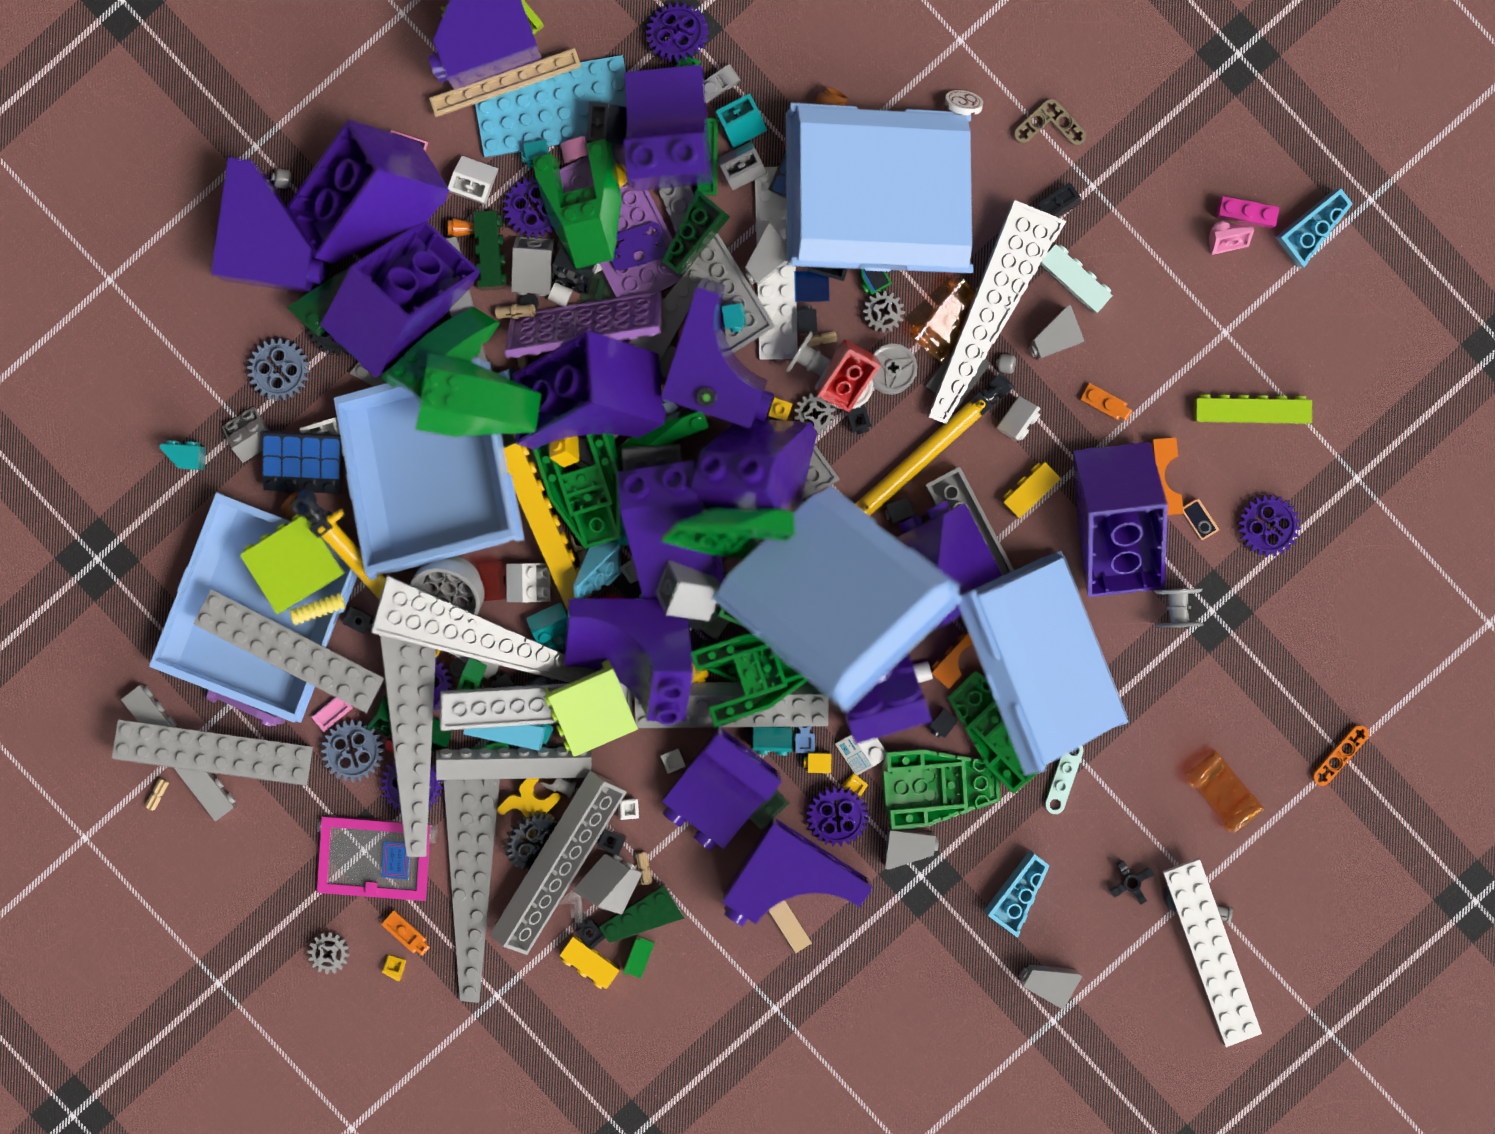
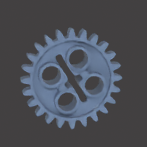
(266, 381)
(335, 756)

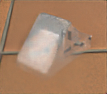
(576, 910)

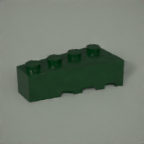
(694, 233)
(489, 250)
(314, 305)
(380, 720)
(643, 915)

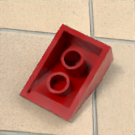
(848, 375)

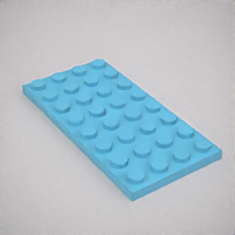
(550, 108)

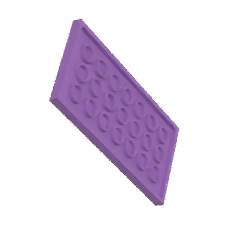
(636, 210)
(612, 318)

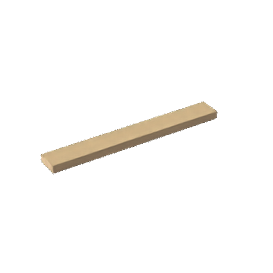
(505, 82)

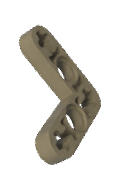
(1048, 117)

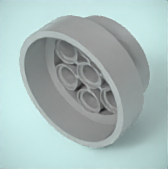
(452, 581)

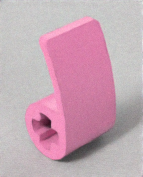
(574, 149)

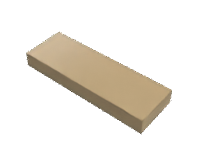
(790, 926)

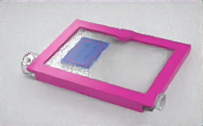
(370, 859)

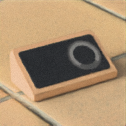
(1200, 519)

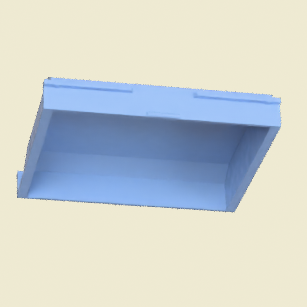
(878, 189)
(418, 490)
(837, 597)
(1042, 661)
(215, 663)

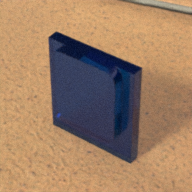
(811, 287)

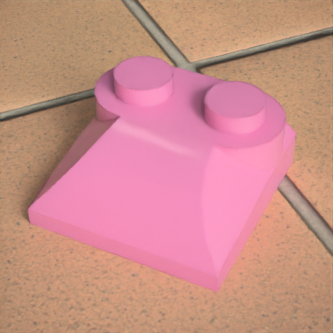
(1229, 237)

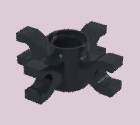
(1122, 887)

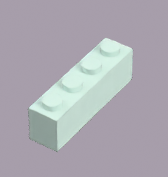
(1076, 279)

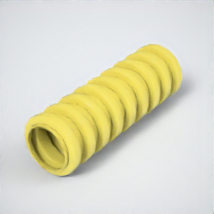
(317, 608)

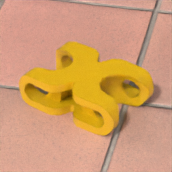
(528, 800)

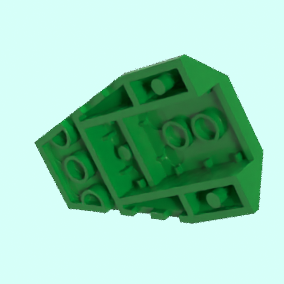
(455, 338)
(473, 401)
(986, 727)
(934, 787)

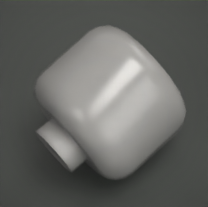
(281, 178)
(1006, 363)

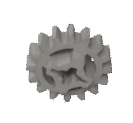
(892, 315)
(813, 405)
(324, 947)

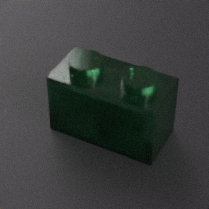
(769, 809)

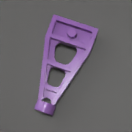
(266, 718)

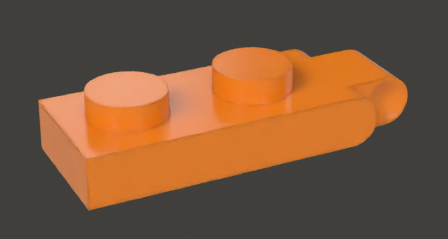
(1105, 402)
(406, 933)

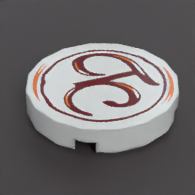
(963, 102)

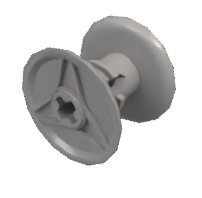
(811, 360)
(901, 360)
(1178, 608)

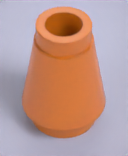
(459, 227)

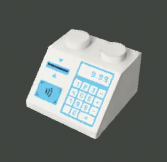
(862, 755)

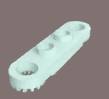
(1063, 780)

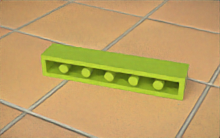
(1253, 410)

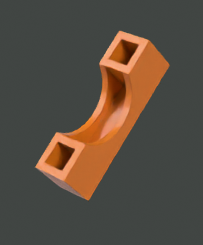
(1165, 451)
(947, 669)

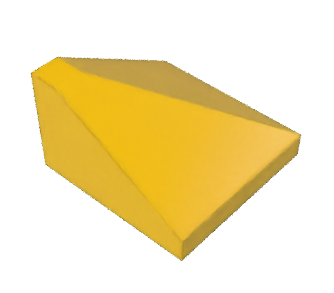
(856, 784)
(394, 967)

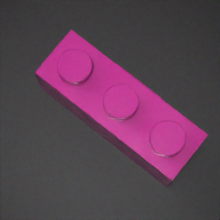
(1247, 212)

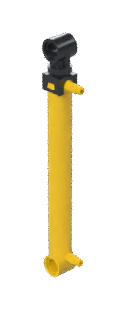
(934, 445)
(325, 525)

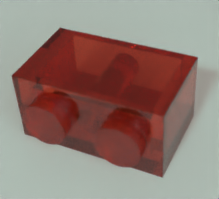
(493, 580)

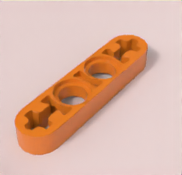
(1338, 753)

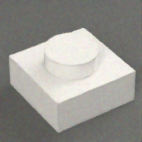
(673, 760)

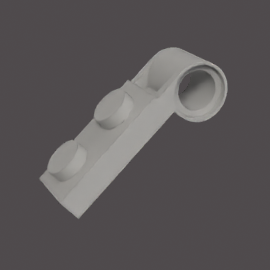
(720, 82)

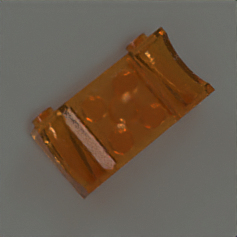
(944, 325)
(1224, 792)

